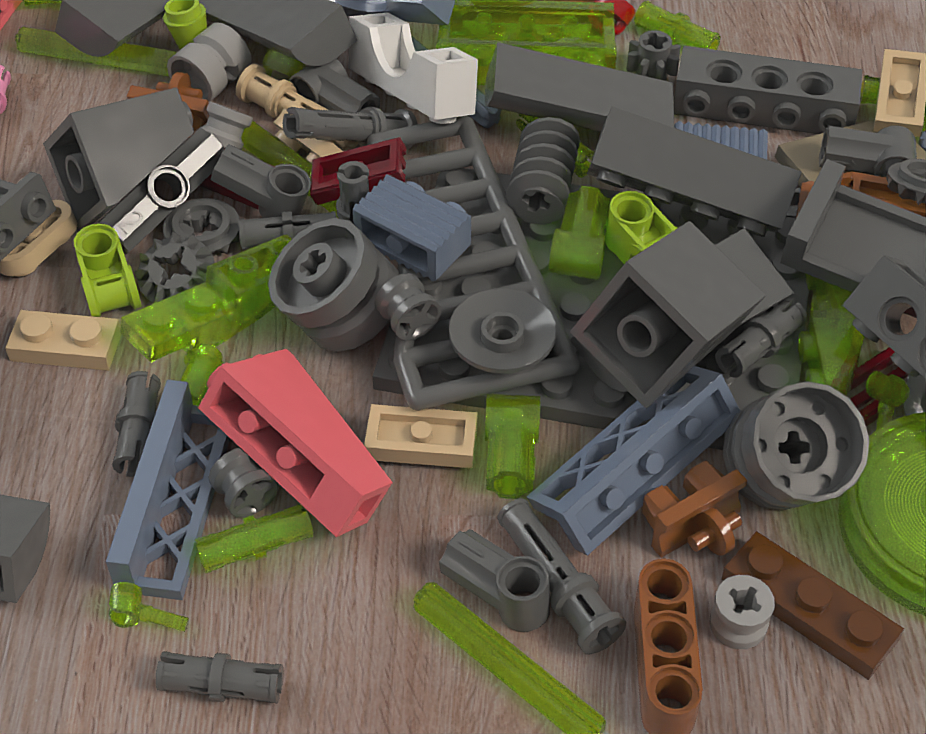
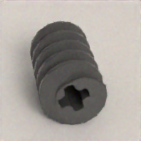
(543, 170)

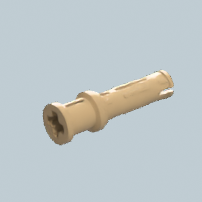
(276, 96)

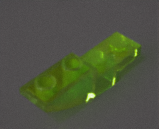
(211, 312)
(831, 341)

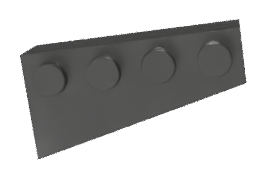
(693, 172)

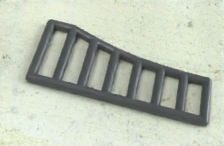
(517, 252)

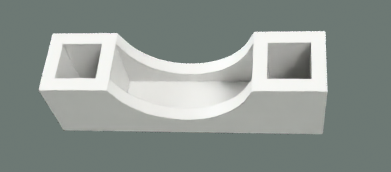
(431, 81)

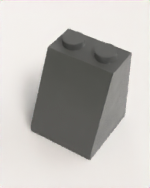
(113, 147)
(666, 312)

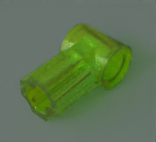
(581, 240)
(511, 436)

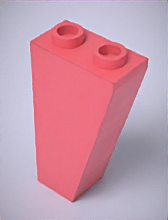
(297, 438)

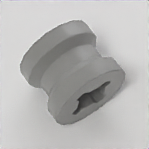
(226, 124)
(741, 627)

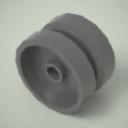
(330, 284)

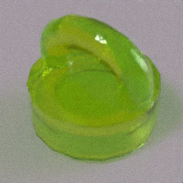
(281, 63)

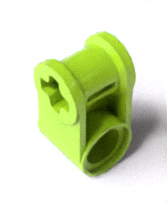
(634, 224)
(104, 270)

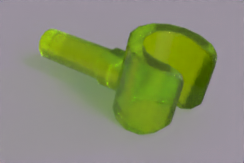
(889, 391)
(128, 610)

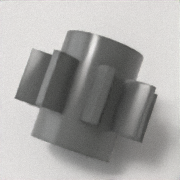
(653, 55)

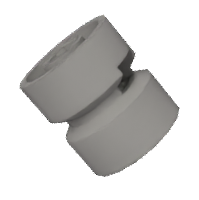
(212, 60)

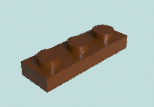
(818, 606)

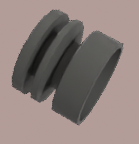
(824, 443)

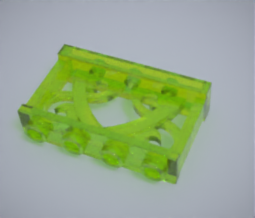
(552, 27)

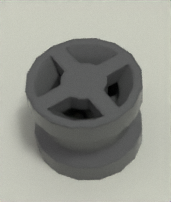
(407, 306)
(243, 483)

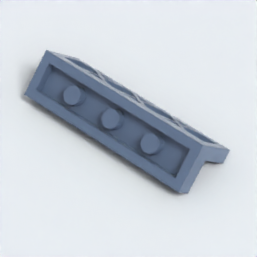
(642, 459)
(150, 500)

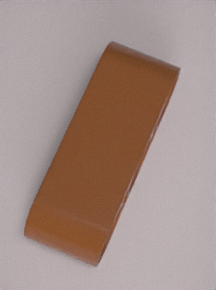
(671, 624)

